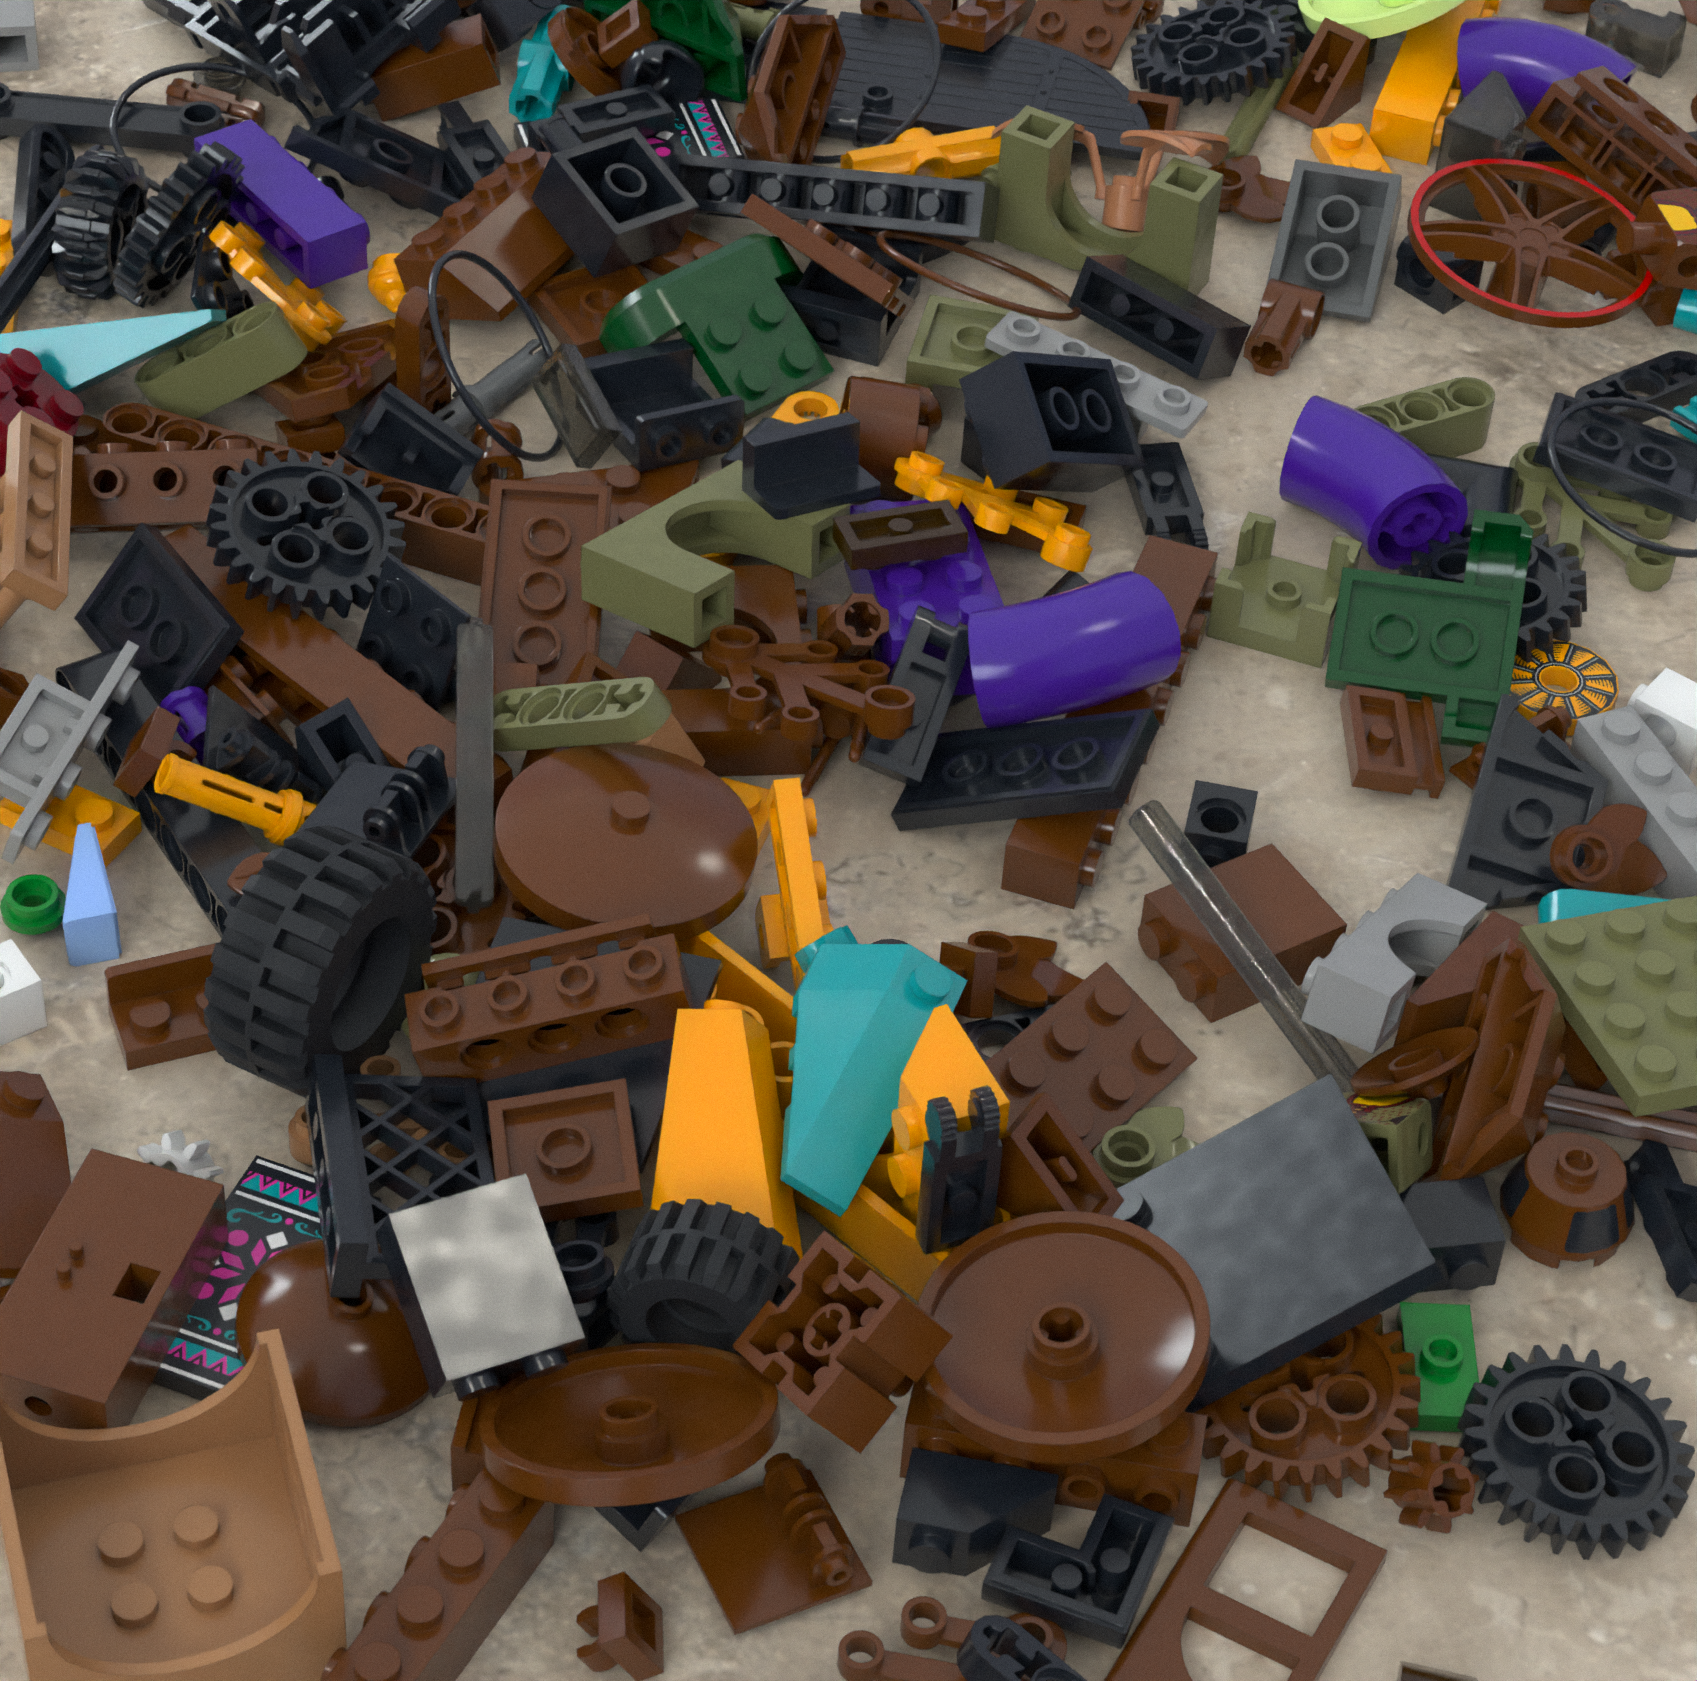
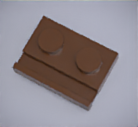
(1391, 741)

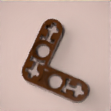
(418, 361)

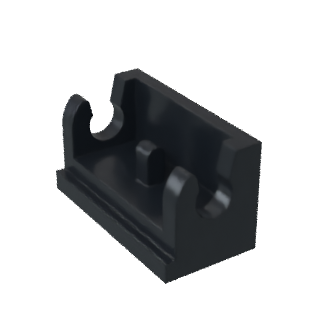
(409, 444)

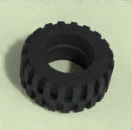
(319, 956)

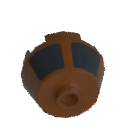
(1568, 1200)

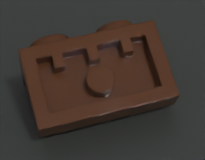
(160, 1006)

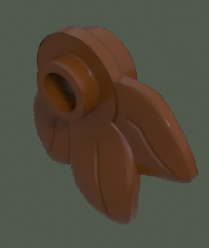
(1250, 192)
(1612, 851)
(1026, 968)

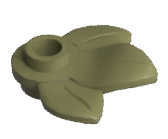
(1142, 1144)

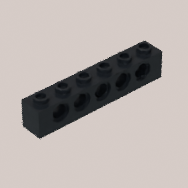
(842, 196)

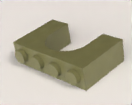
(1046, 218)
(653, 564)

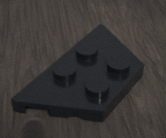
(381, 158)
(1518, 805)

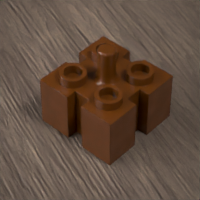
(842, 1342)

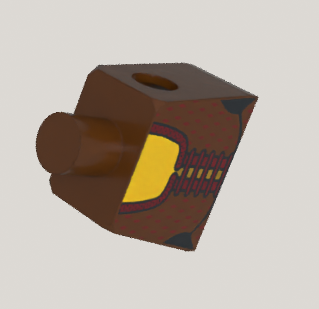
(1665, 237)

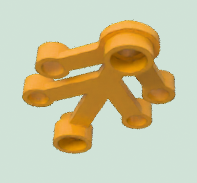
(303, 307)
(996, 509)

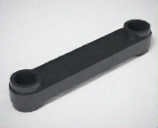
(89, 120)

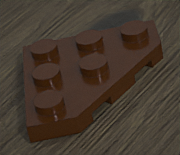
(335, 374)

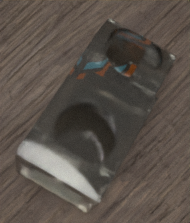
(1639, 36)

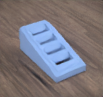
(89, 909)

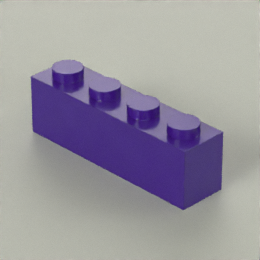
(292, 209)

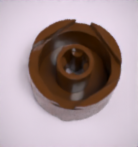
(887, 426)

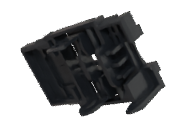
(310, 46)

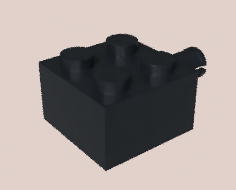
(610, 197)

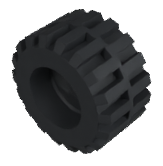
(698, 1275)

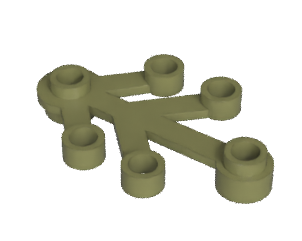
(1644, 567)

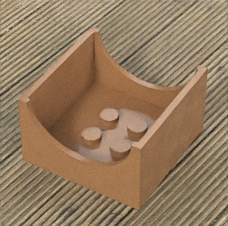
(174, 1541)

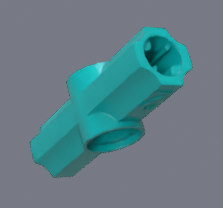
(539, 76)

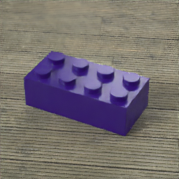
(945, 585)

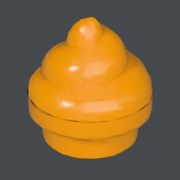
(385, 282)

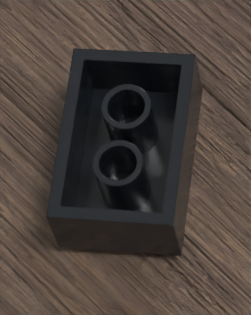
(1051, 422)

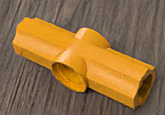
(922, 154)

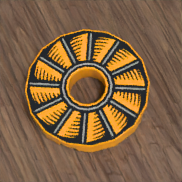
(1585, 675)

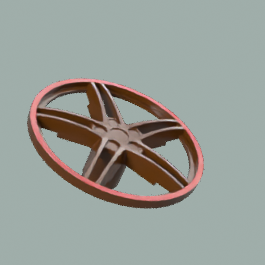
(1526, 247)

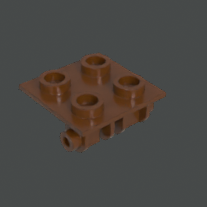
(1086, 26)
(773, 1548)

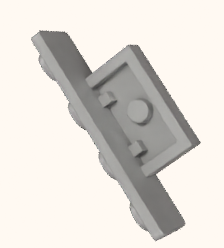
(1145, 396)
(46, 740)

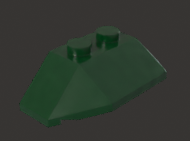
(704, 28)

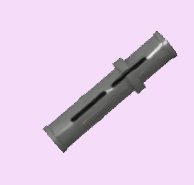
(495, 388)

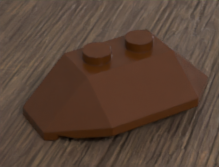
(791, 90)
(1501, 1089)

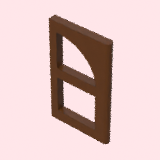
(1155, 1644)

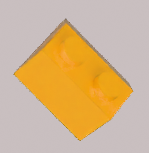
(939, 1066)

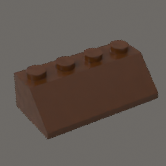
(501, 227)

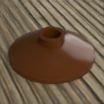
(1416, 1065)

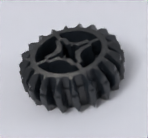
(94, 218)

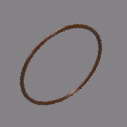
(1076, 312)

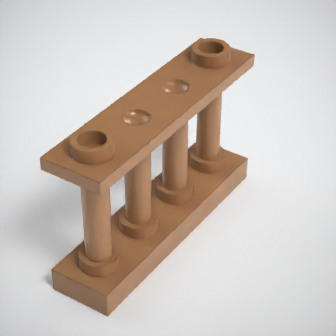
(35, 515)

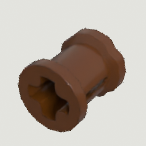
(496, 457)

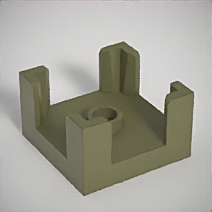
(952, 341)
(1277, 601)

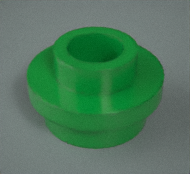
(33, 905)

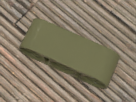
(222, 362)
(1439, 418)

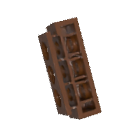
(1615, 137)
(520, 1001)

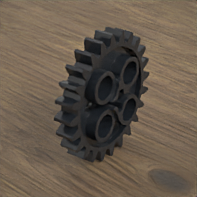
(1214, 51)
(166, 236)
(303, 533)
(1552, 593)
(1576, 1451)

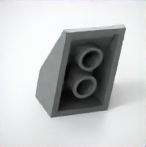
(1338, 235)

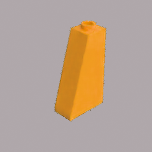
(724, 1119)

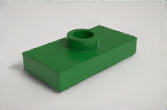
(1444, 1360)

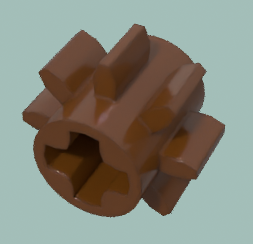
(1431, 1486)

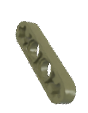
(578, 714)

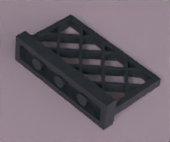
(343, 1164)

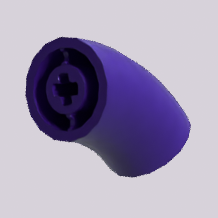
(1530, 56)
(1369, 482)
(1071, 649)

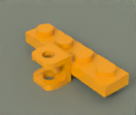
(800, 911)

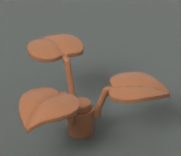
(1128, 195)

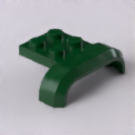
(732, 318)
(1439, 634)

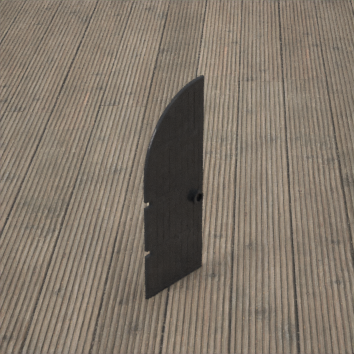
(892, 64)

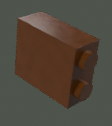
(1275, 901)

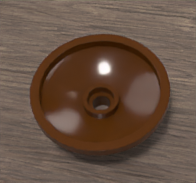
(343, 1359)

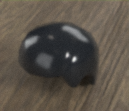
(666, 68)

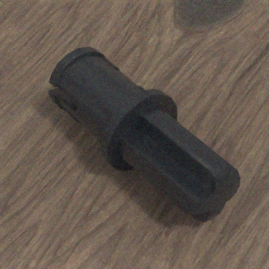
(859, 125)

